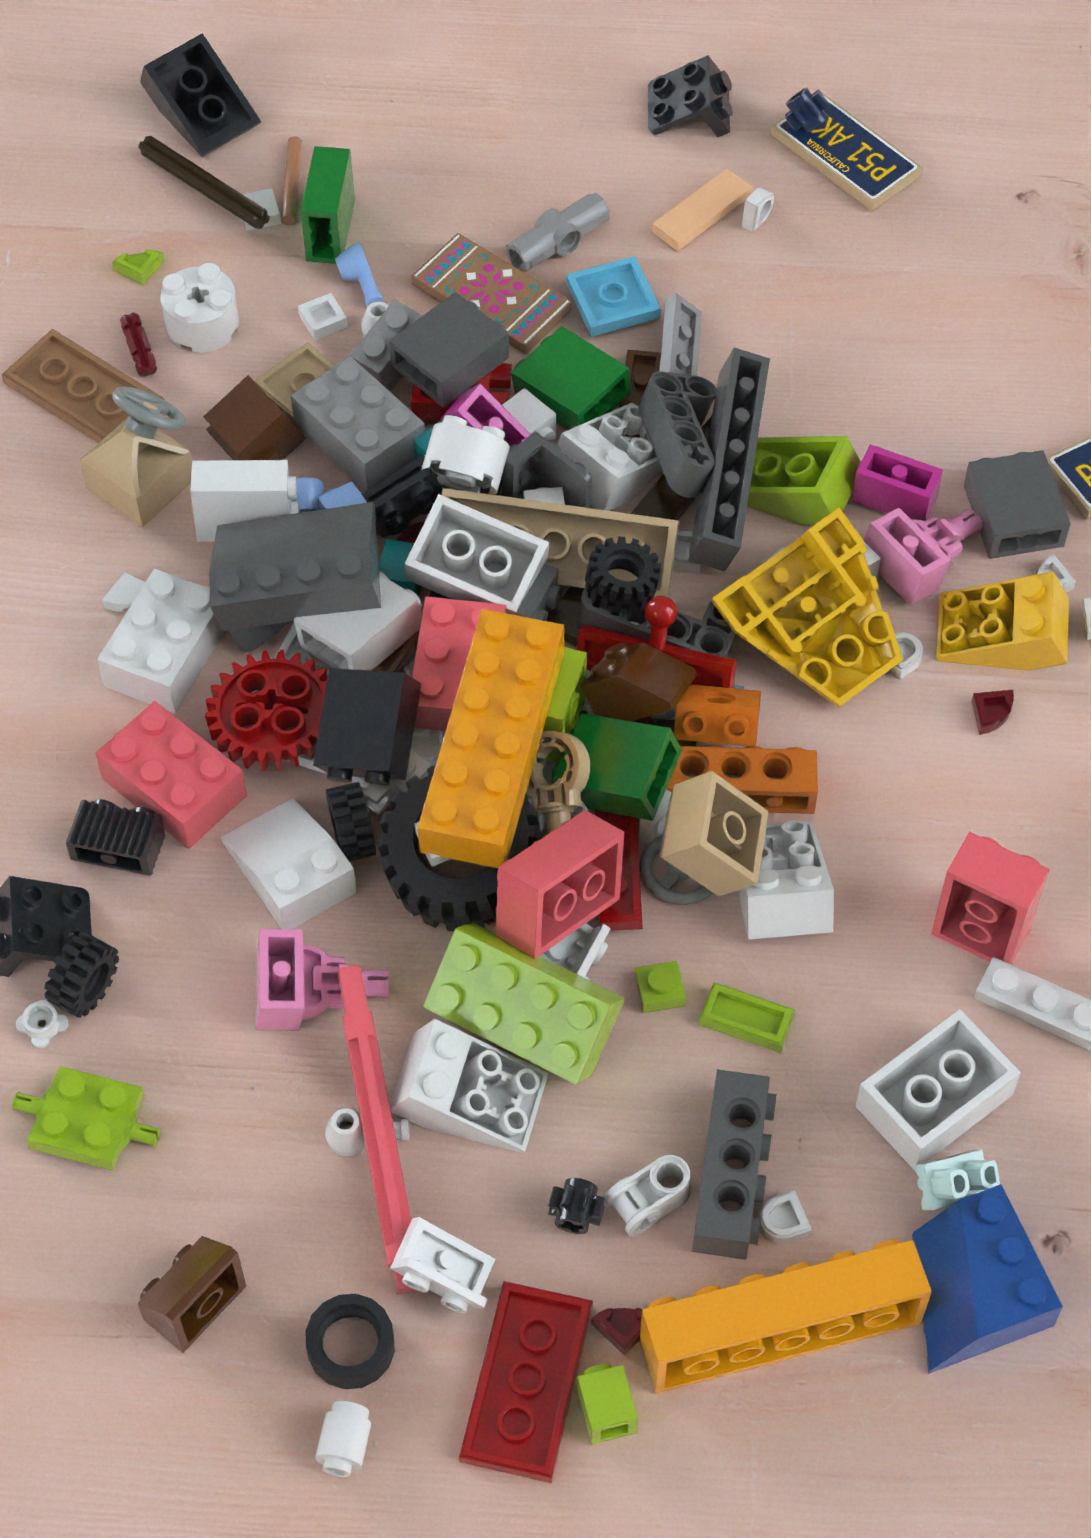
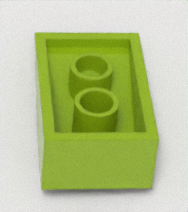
(802, 476)

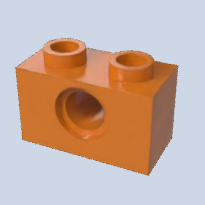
(718, 715)

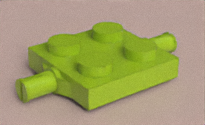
(86, 1118)

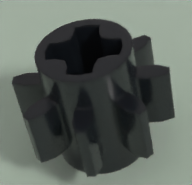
(576, 1205)

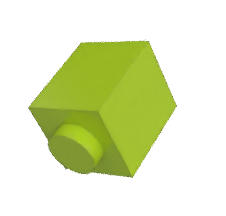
(606, 1403)

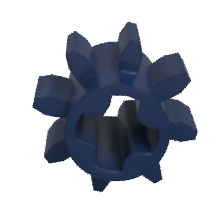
(806, 110)

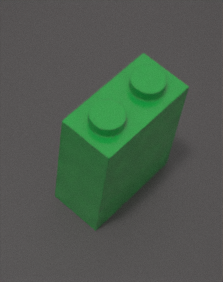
(327, 204)
(572, 378)
(627, 765)

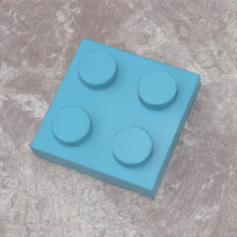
(613, 296)

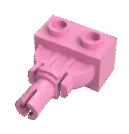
(918, 551)
(300, 980)

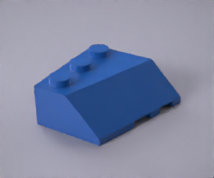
(981, 1280)

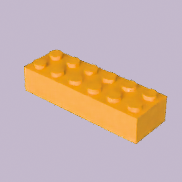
(492, 739)
(783, 1315)

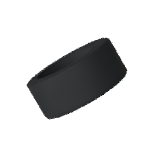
(343, 1307)

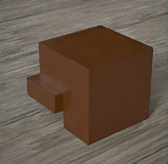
(252, 425)

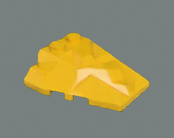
(817, 611)

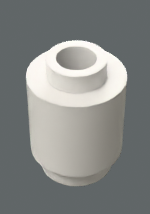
(343, 1439)

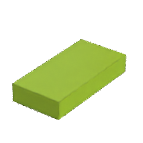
(747, 1017)

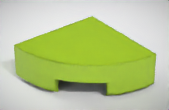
(138, 266)

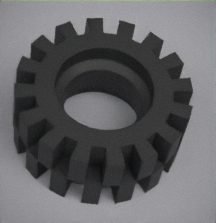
(625, 557)
(351, 821)
(81, 974)

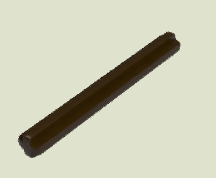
(204, 182)

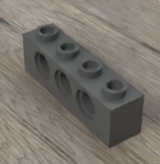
(716, 1229)

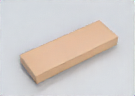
(702, 209)

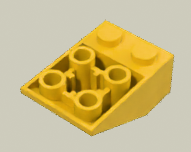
(1005, 624)

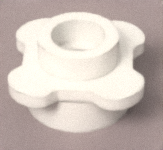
(35, 1013)

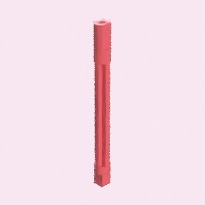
(375, 1117)

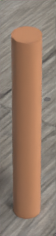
(291, 180)

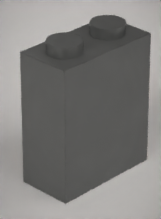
(449, 349)
(1017, 504)

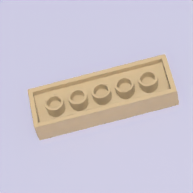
(577, 531)

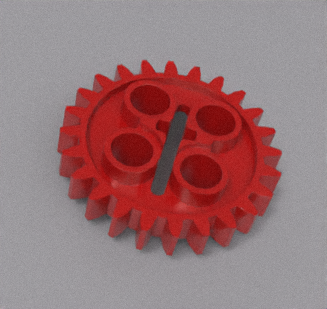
(269, 710)

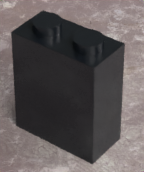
(367, 725)

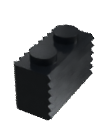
(116, 836)

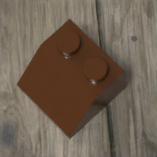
(636, 682)
(192, 1291)

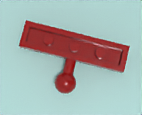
(660, 614)
(626, 912)

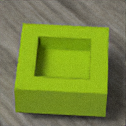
(660, 986)

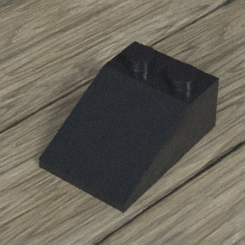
(198, 95)

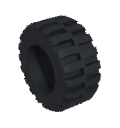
(427, 893)

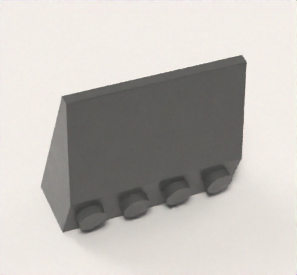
(295, 566)

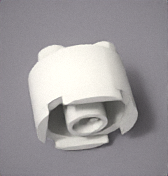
(200, 308)
(466, 455)

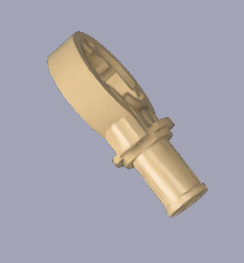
(564, 795)

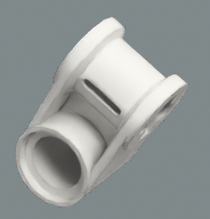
(644, 1200)

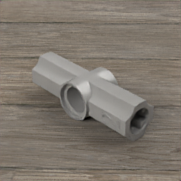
(557, 232)

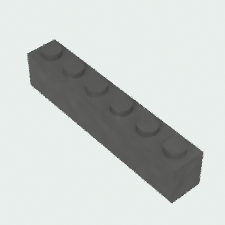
(733, 444)

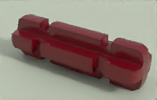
(138, 344)

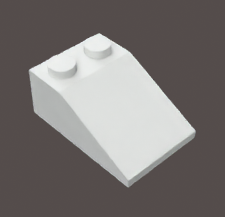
(291, 864)

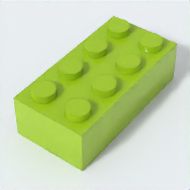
(523, 1003)

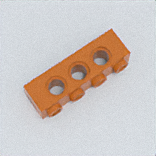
(795, 766)

